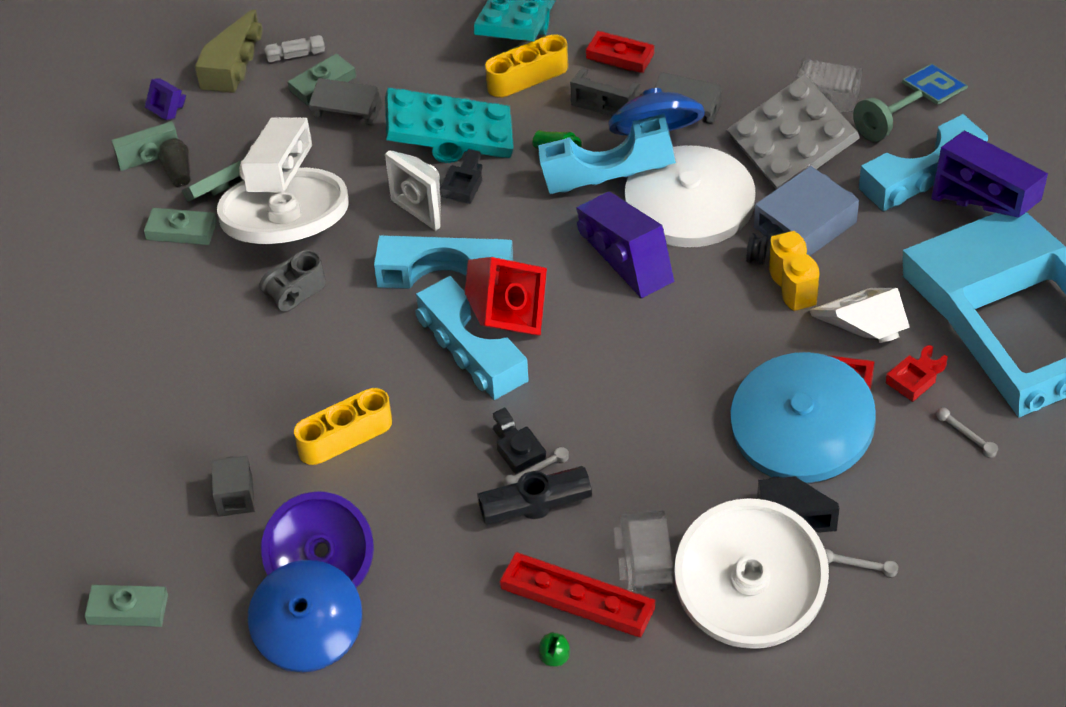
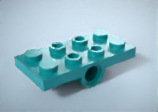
(514, 19)
(448, 124)

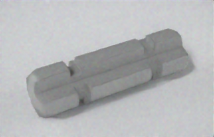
(294, 48)

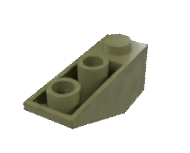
(226, 56)

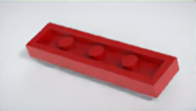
(578, 594)

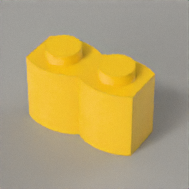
(794, 270)

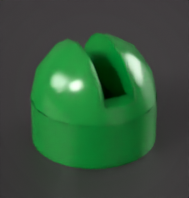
(561, 649)

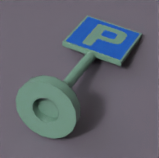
(875, 119)

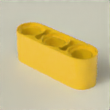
(526, 65)
(343, 426)

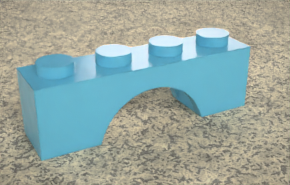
(571, 167)
(895, 179)
(407, 258)
(493, 363)

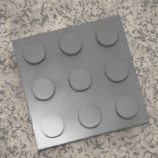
(793, 132)

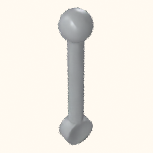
(989, 448)
(560, 455)
(889, 568)

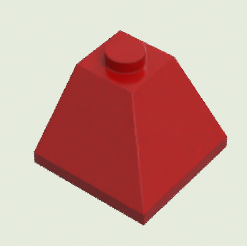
(506, 294)

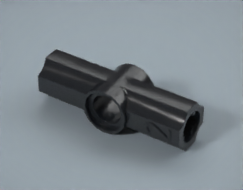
(534, 495)

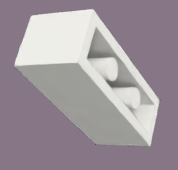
(276, 155)

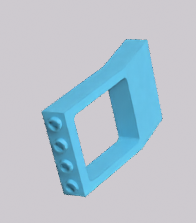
(982, 266)

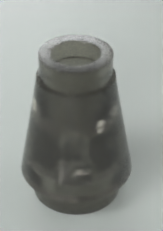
(175, 160)

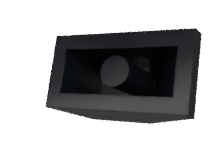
(803, 499)

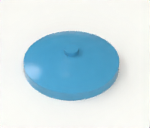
(803, 417)

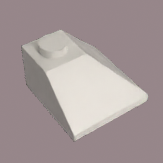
(415, 187)
(868, 313)

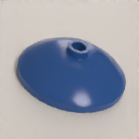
(677, 108)
(311, 637)

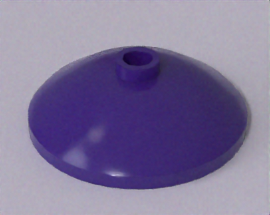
(316, 520)

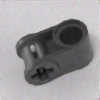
(295, 280)

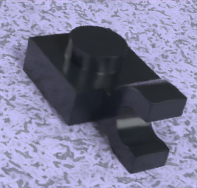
(463, 181)
(517, 447)

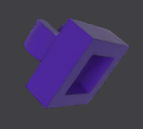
(164, 99)

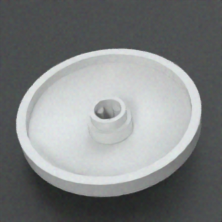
(697, 198)
(306, 207)
(751, 573)

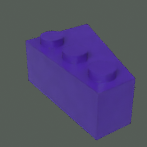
(986, 177)
(627, 241)

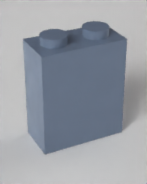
(809, 206)

